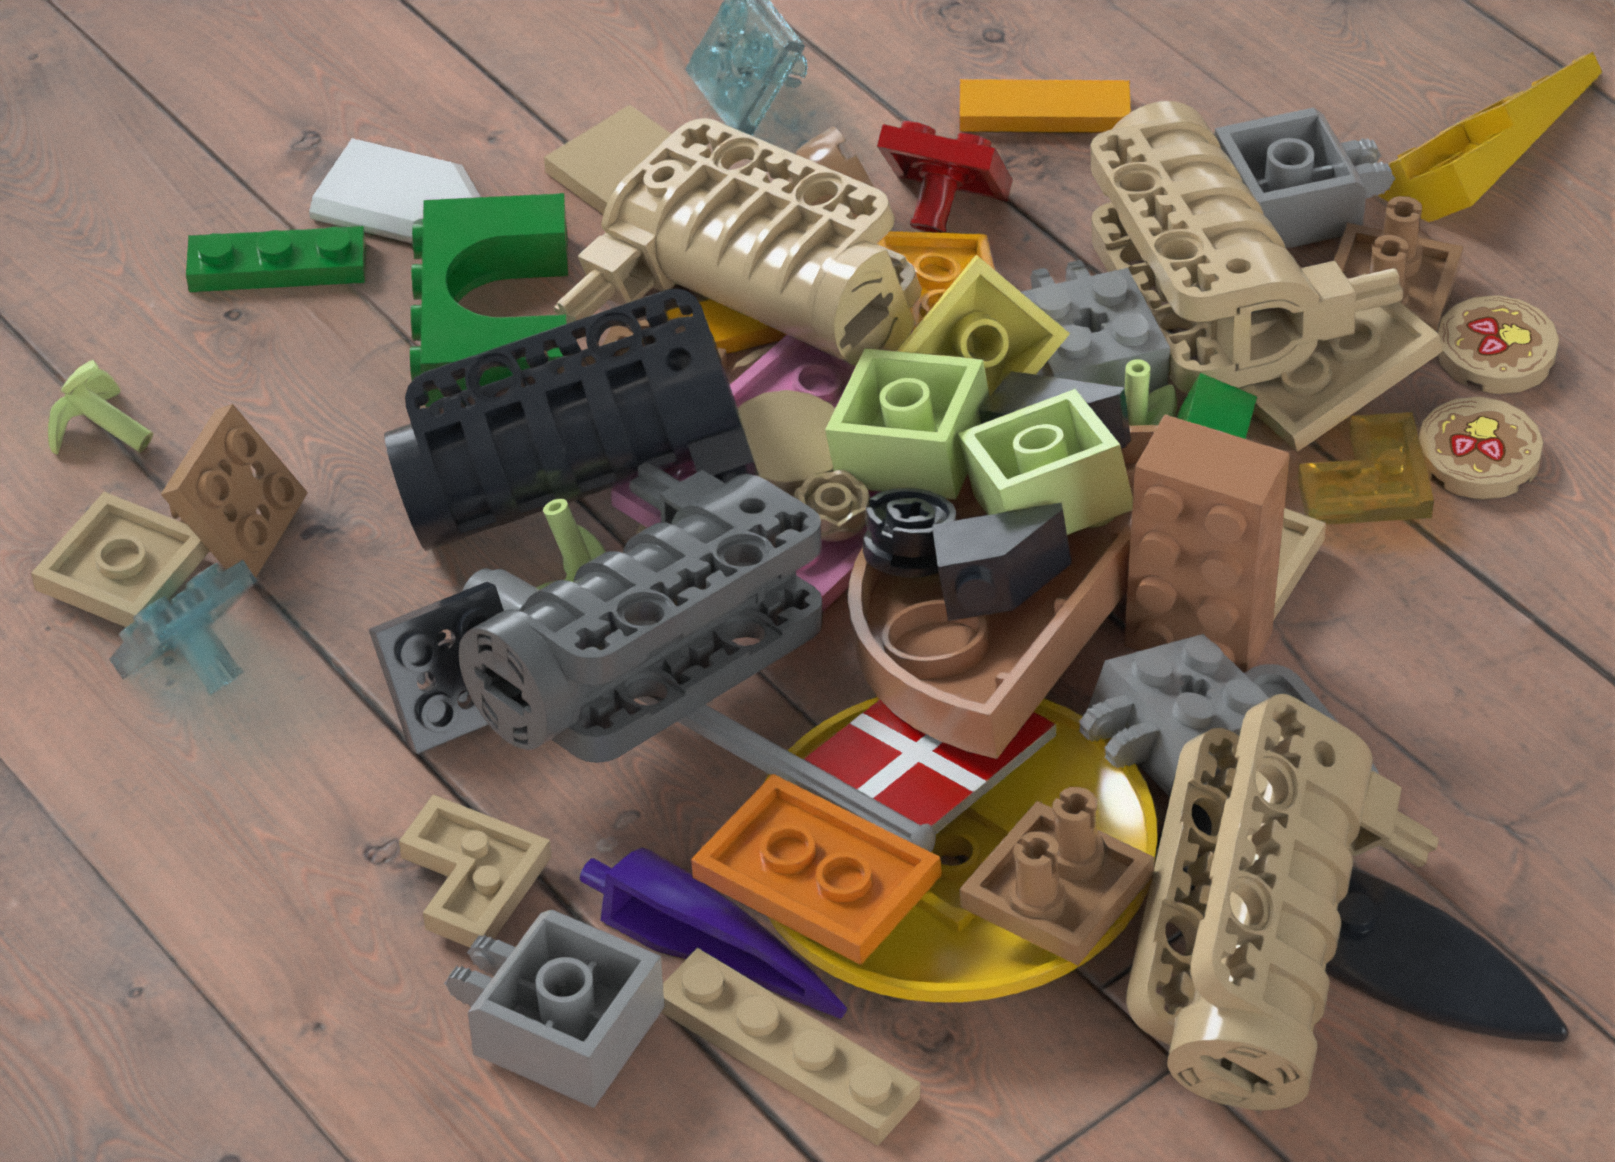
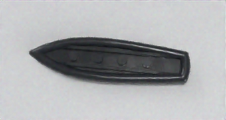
(1429, 962)

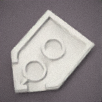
(385, 189)

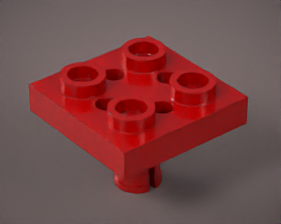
(942, 168)

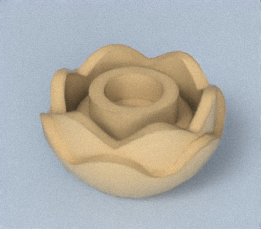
(838, 501)

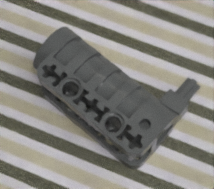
(652, 619)

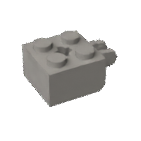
(1304, 174)
(1105, 325)
(1163, 700)
(560, 1004)

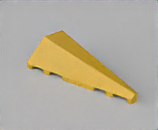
(1474, 153)

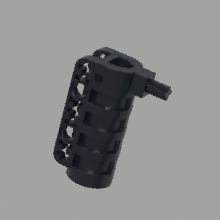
(566, 421)

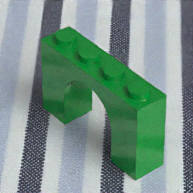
(472, 245)

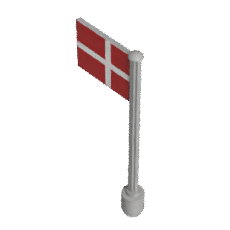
(869, 767)

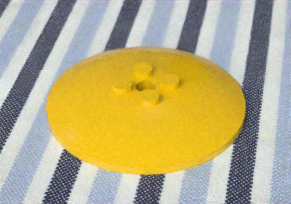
(950, 952)

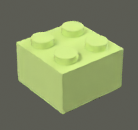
(904, 420)
(1049, 457)

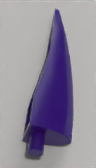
(678, 914)

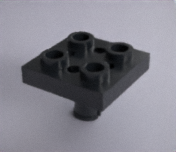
(416, 651)

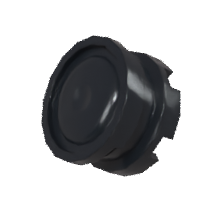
(901, 531)

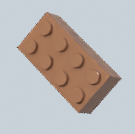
(1205, 540)

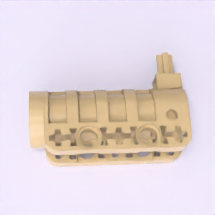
(1214, 254)
(1264, 899)

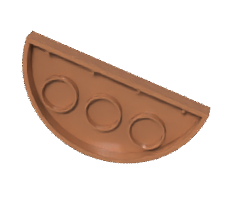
(986, 673)

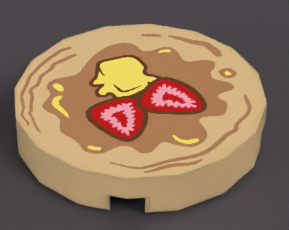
(1497, 344)
(1480, 447)

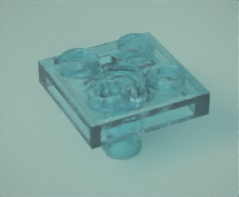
(746, 61)
(188, 627)

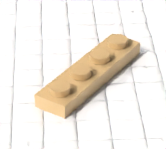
(789, 1047)

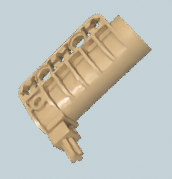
(753, 242)

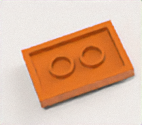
(816, 868)

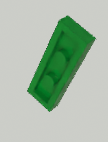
(276, 259)

